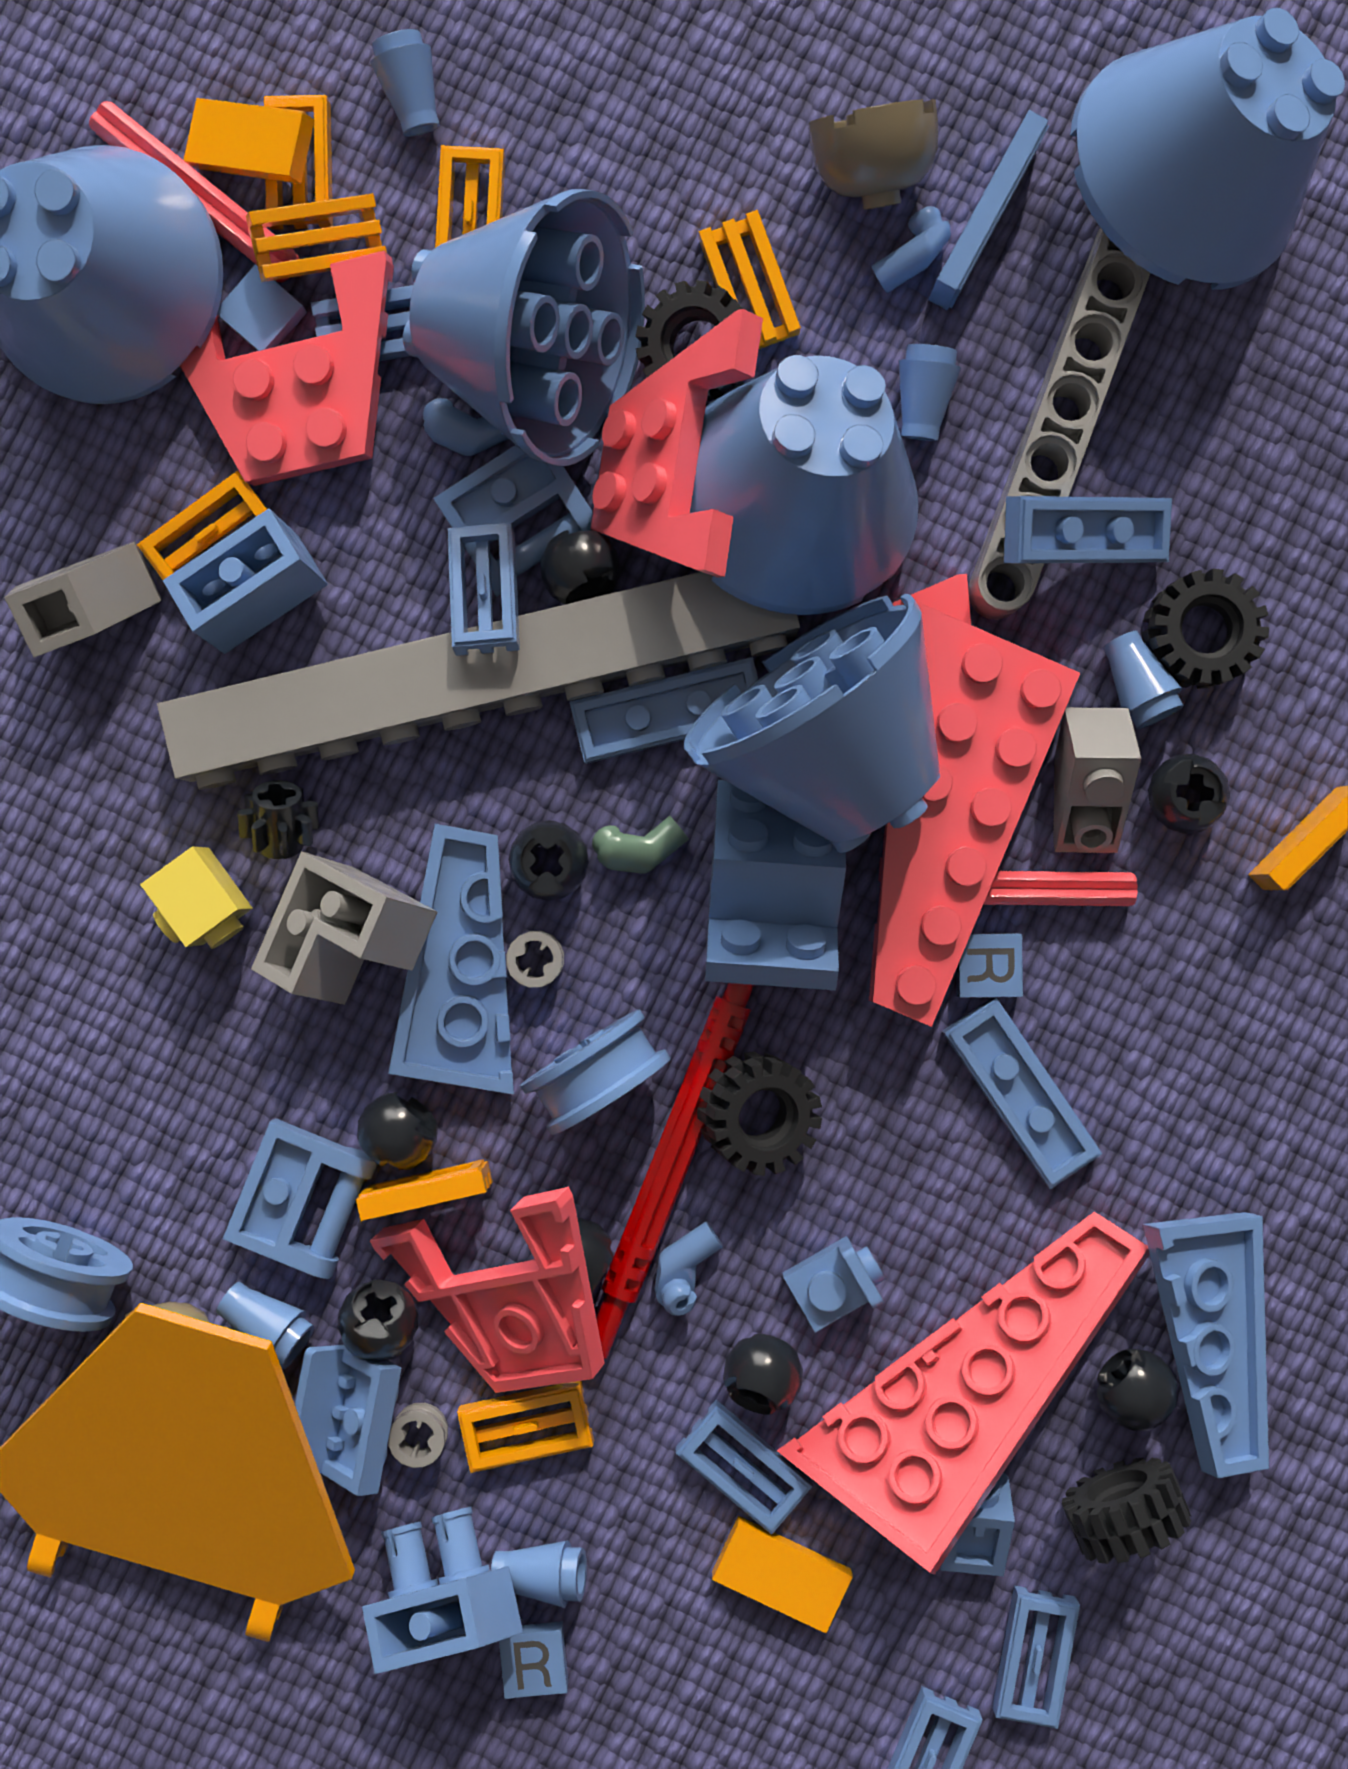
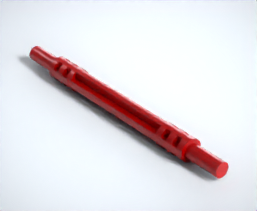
(670, 1162)

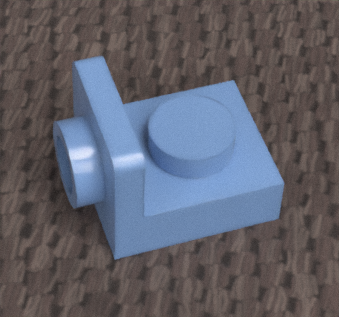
(835, 1282)
(987, 1538)

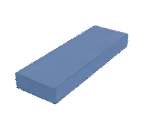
(989, 210)
(1087, 529)
(653, 711)
(1022, 1092)

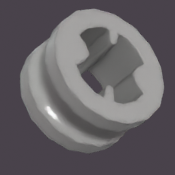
(520, 947)
(415, 1456)

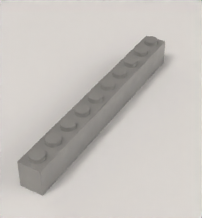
(425, 683)

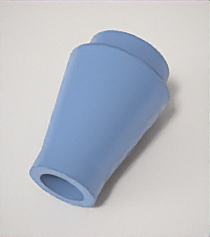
(407, 79)
(926, 388)
(1142, 681)
(267, 1319)
(546, 1572)

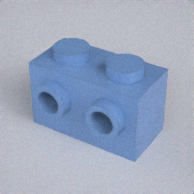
(245, 582)

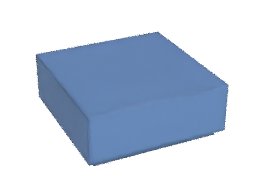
(260, 311)

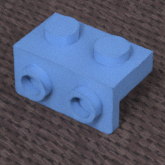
(347, 1414)

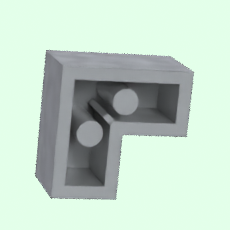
(333, 922)

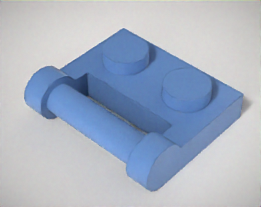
(511, 492)
(281, 1190)

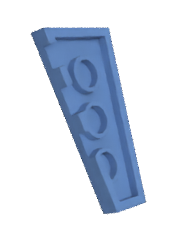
(456, 996)
(1215, 1319)

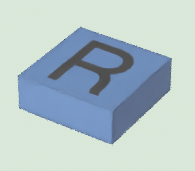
(991, 966)
(534, 1661)

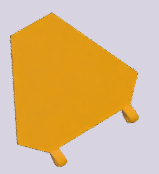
(182, 1460)

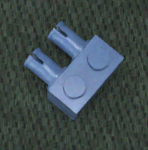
(433, 1619)

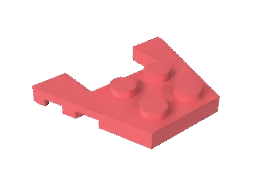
(304, 400)
(655, 447)
(517, 1320)

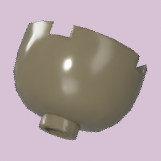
(876, 150)

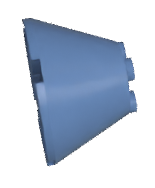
(1206, 147)
(104, 272)
(534, 321)
(812, 485)
(834, 727)

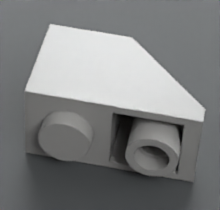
(82, 598)
(1093, 779)

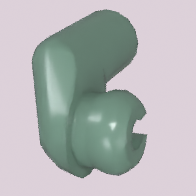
(635, 852)

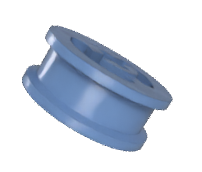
(595, 1072)
(58, 1275)

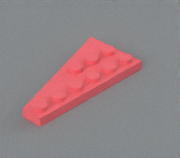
(992, 731)
(955, 1409)

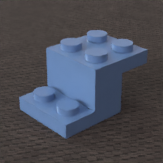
(771, 898)

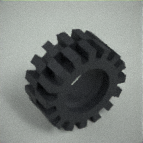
(675, 312)
(1236, 608)
(788, 1130)
(1126, 1510)

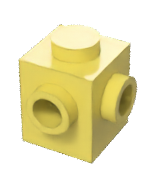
(196, 900)

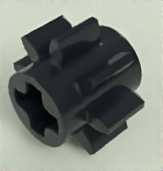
(278, 819)

